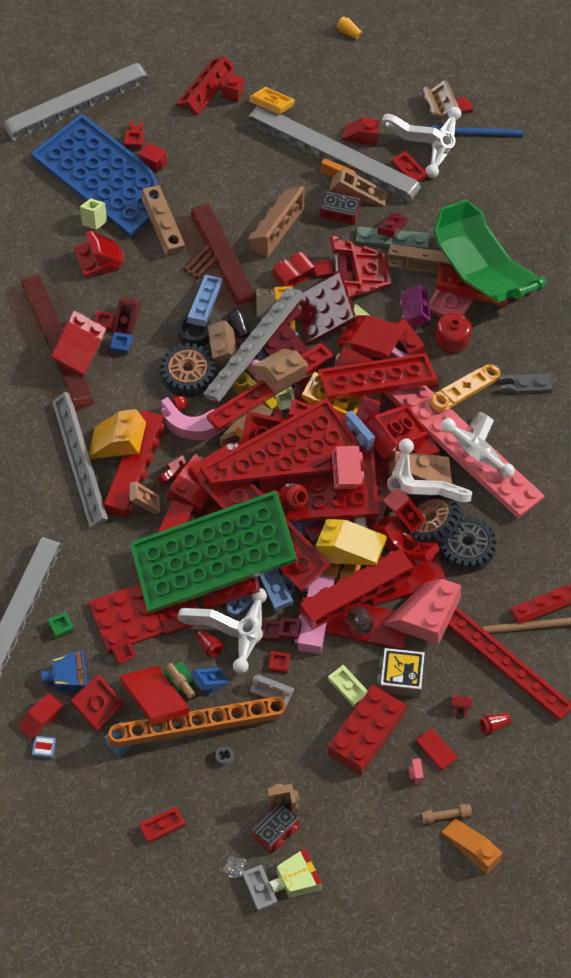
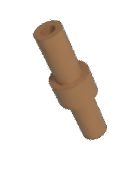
(180, 680)

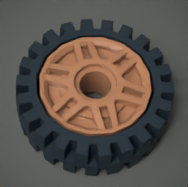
(190, 382)
(442, 519)

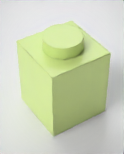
(93, 214)

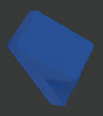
(209, 680)

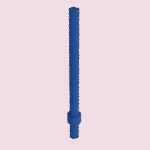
(484, 132)

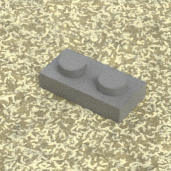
(259, 888)

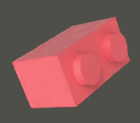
(347, 467)

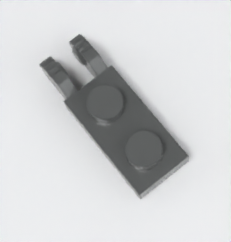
(526, 383)

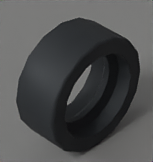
(184, 338)

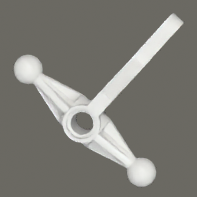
(440, 139)
(475, 443)
(409, 485)
(241, 630)

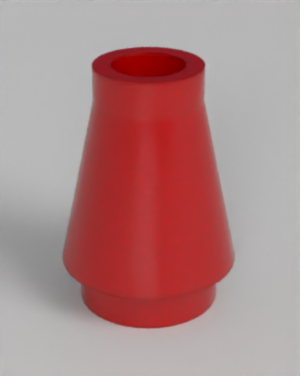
(210, 644)
(494, 722)

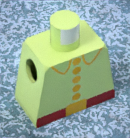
(297, 876)

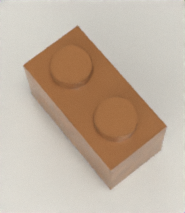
(222, 342)

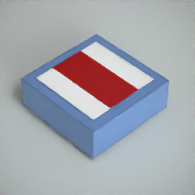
(44, 747)

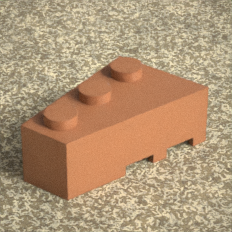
(424, 467)

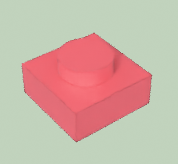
(415, 772)

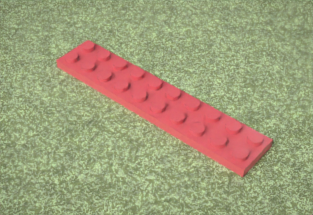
(514, 493)

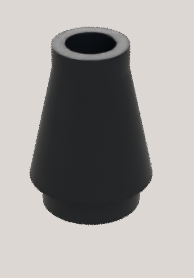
(238, 323)

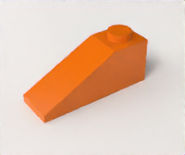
(473, 845)

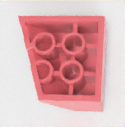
(427, 610)

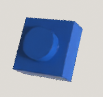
(121, 343)

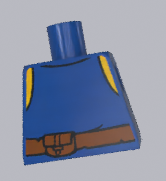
(67, 673)

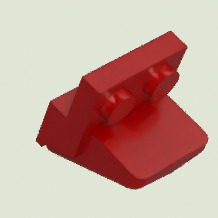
(98, 255)

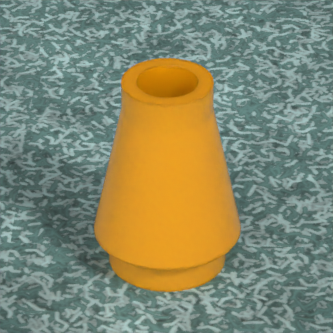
(348, 28)

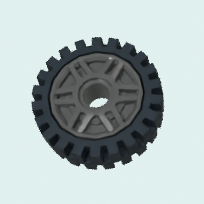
(474, 555)

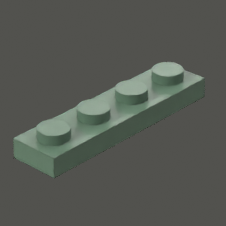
(369, 237)

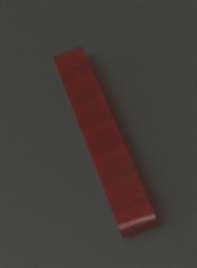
(226, 259)

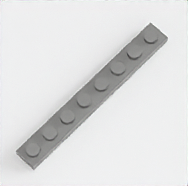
(253, 344)
(80, 460)

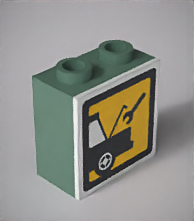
(401, 672)

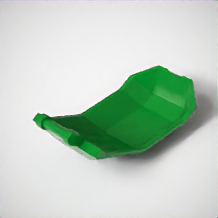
(478, 255)

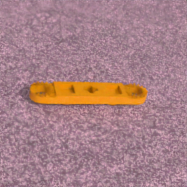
(456, 393)

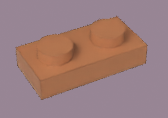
(144, 498)

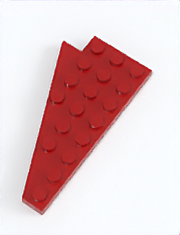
(287, 450)

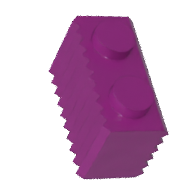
(415, 306)

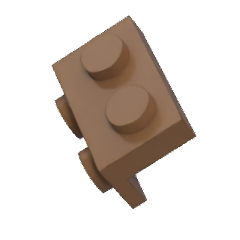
(440, 99)
(285, 794)

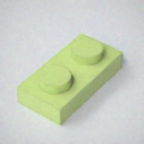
(347, 685)

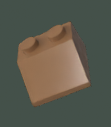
(282, 369)

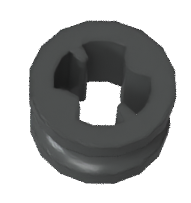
(222, 750)

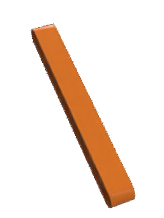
(204, 715)

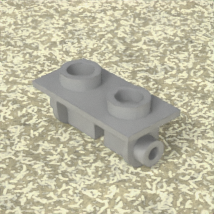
(269, 688)

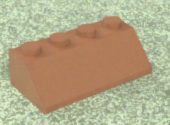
(277, 221)

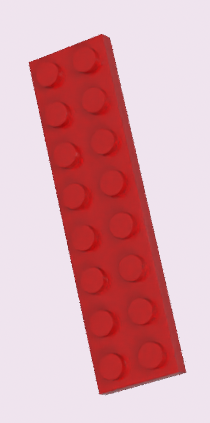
(310, 561)

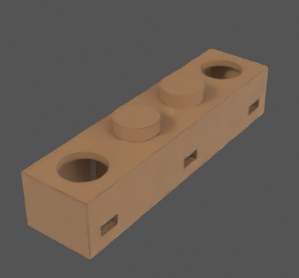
(162, 220)
(415, 258)

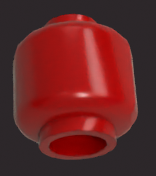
(293, 496)

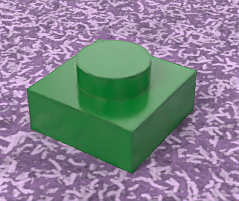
(61, 625)

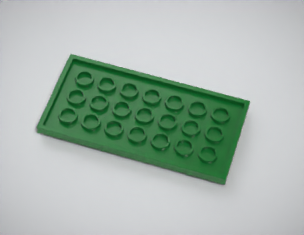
(213, 552)

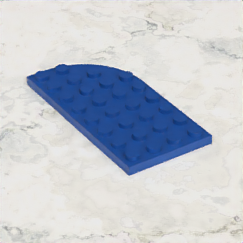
(99, 170)

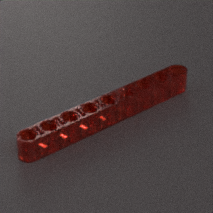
(52, 329)

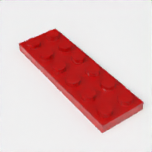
(377, 377)

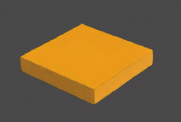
(272, 100)

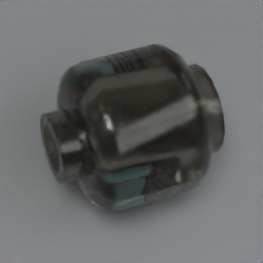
(359, 621)

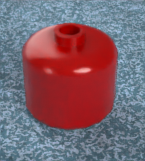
(453, 333)

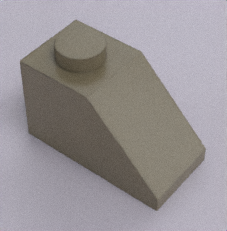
(264, 301)

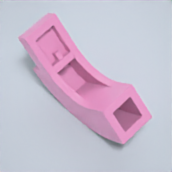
(187, 427)

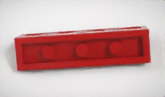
(206, 85)

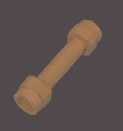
(464, 811)

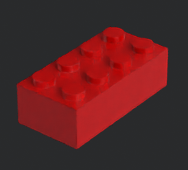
(366, 730)

